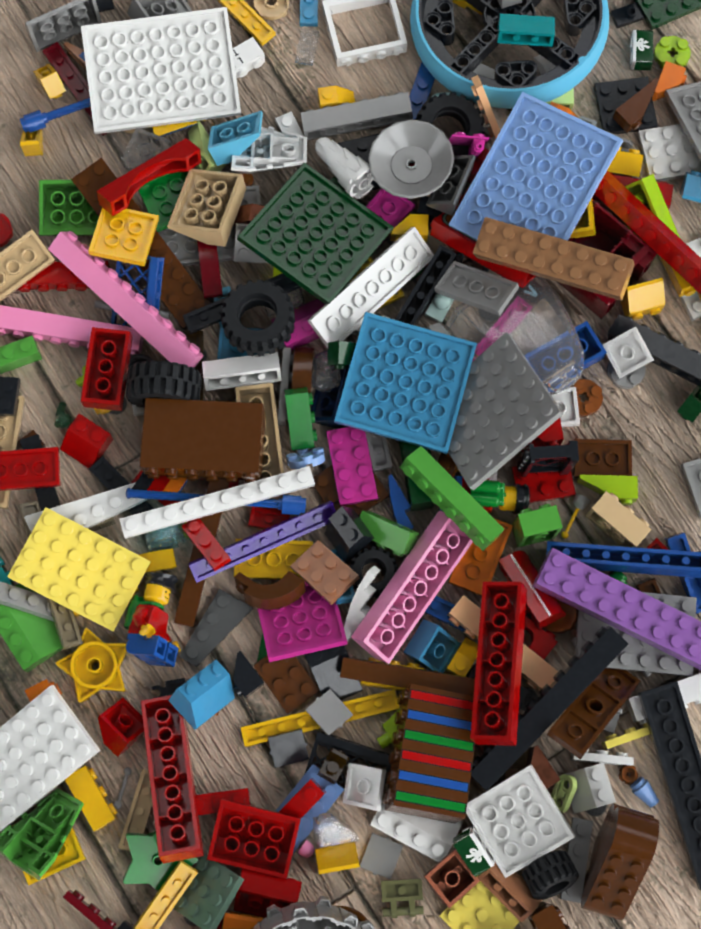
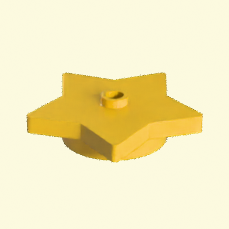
(80, 666)

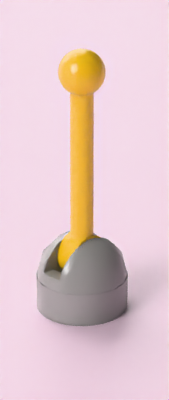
(580, 502)

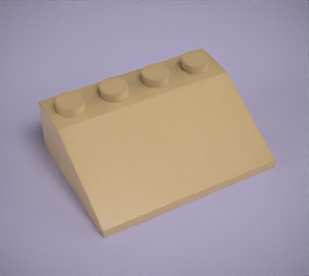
(208, 206)

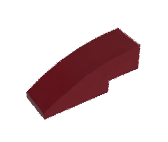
(210, 270)

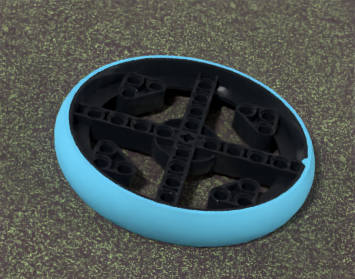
(502, 91)

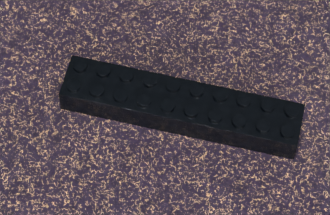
(550, 704)

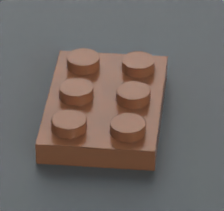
(324, 572)

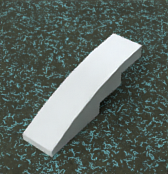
(358, 606)

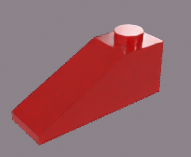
(304, 799)

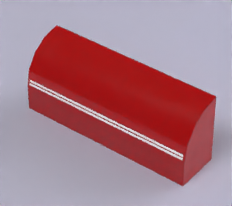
(540, 606)

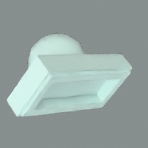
(439, 308)

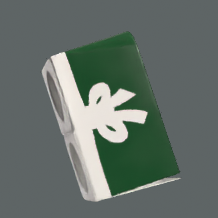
(641, 50)
(473, 851)

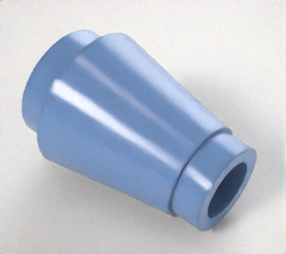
(644, 791)

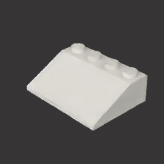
(422, 834)

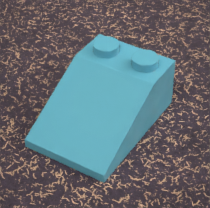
(234, 137)

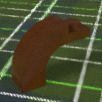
(303, 368)
(271, 596)

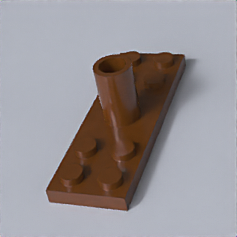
(593, 710)

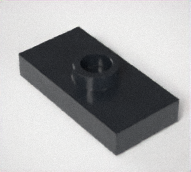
(627, 15)

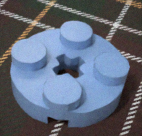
(305, 457)

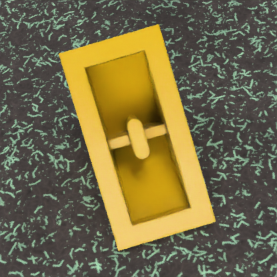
(32, 143)

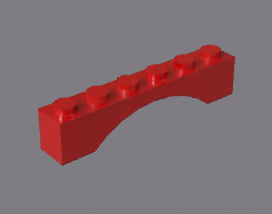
(177, 158)

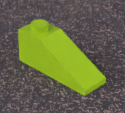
(622, 486)

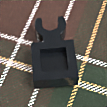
(170, 688)

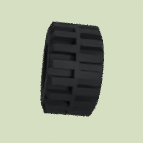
(374, 556)
(550, 875)

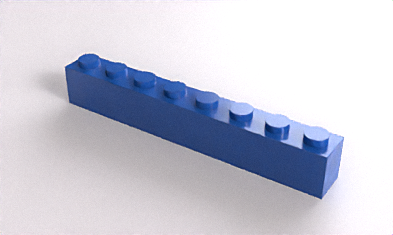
(633, 559)

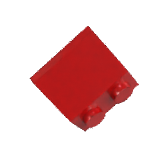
(85, 441)

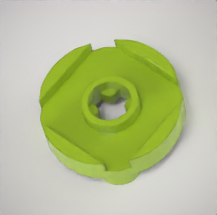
(675, 44)

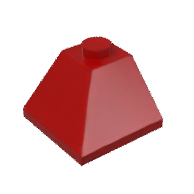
(120, 726)

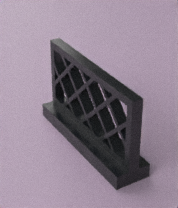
(349, 748)

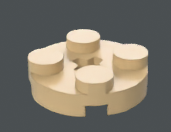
(271, 12)

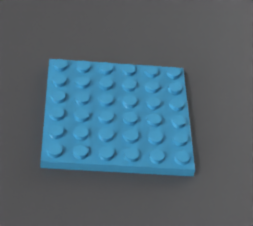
(405, 383)

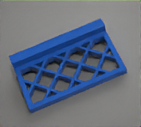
(154, 282)

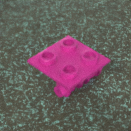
(476, 142)

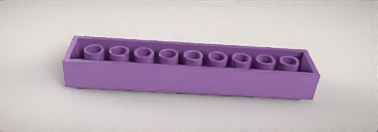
(621, 606)

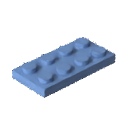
(332, 790)

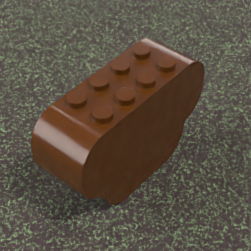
(619, 861)

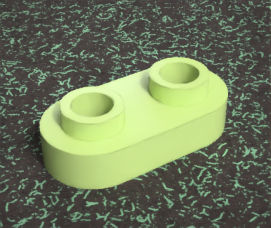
(563, 792)

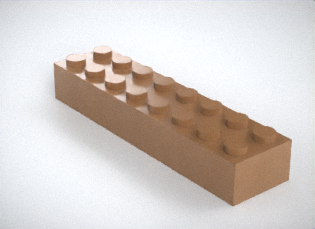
(554, 258)

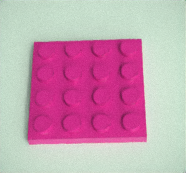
(302, 627)

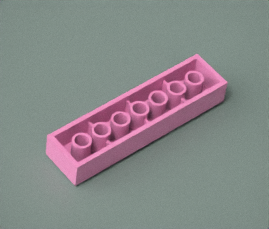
(412, 589)

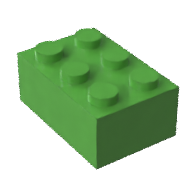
(536, 525)

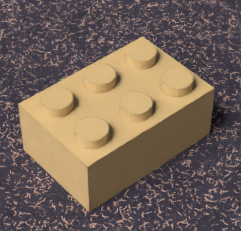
(618, 521)

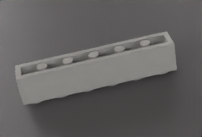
(356, 115)

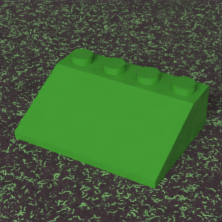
(64, 209)
(28, 636)

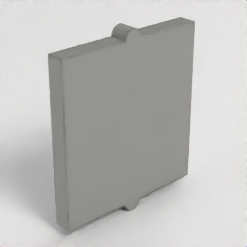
(329, 712)
(381, 856)

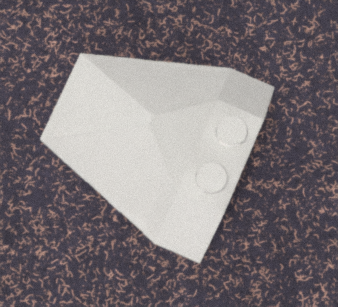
(271, 152)

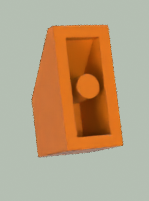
(670, 77)

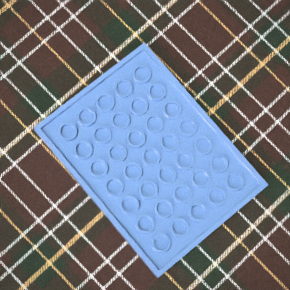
(538, 172)

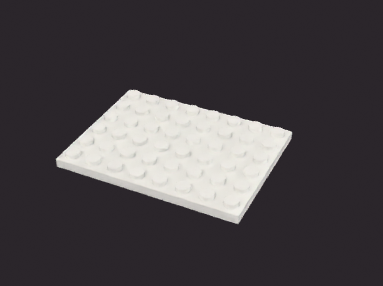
(160, 70)

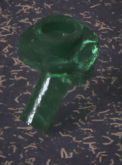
(62, 419)

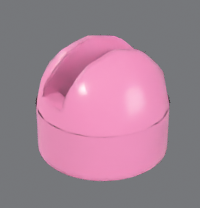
(306, 849)

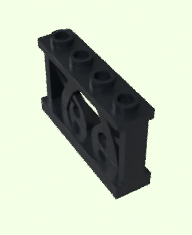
(561, 459)

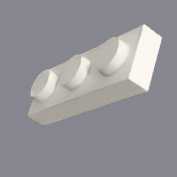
(602, 757)

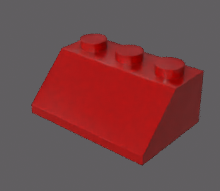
(264, 890)

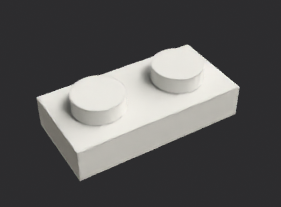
(288, 123)

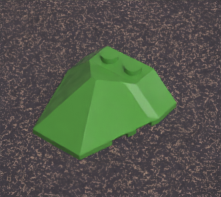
(40, 834)

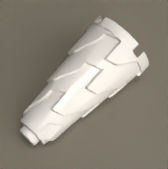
(350, 170)

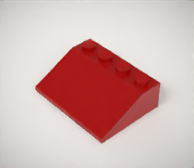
(254, 838)

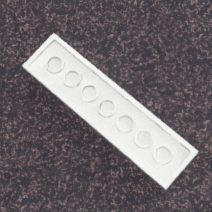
(372, 287)

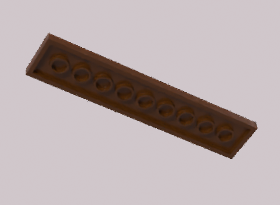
(178, 288)

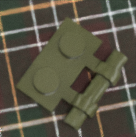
(402, 890)

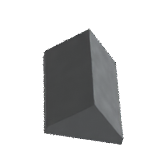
(448, 196)

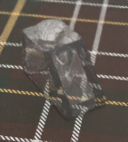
(332, 831)

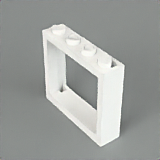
(364, 54)

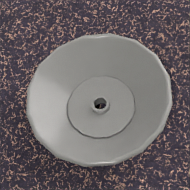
(411, 143)

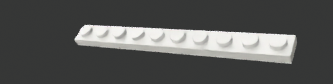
(217, 502)

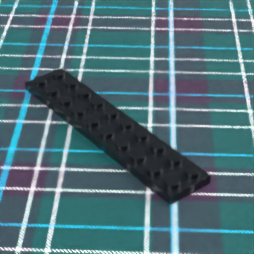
(678, 761)

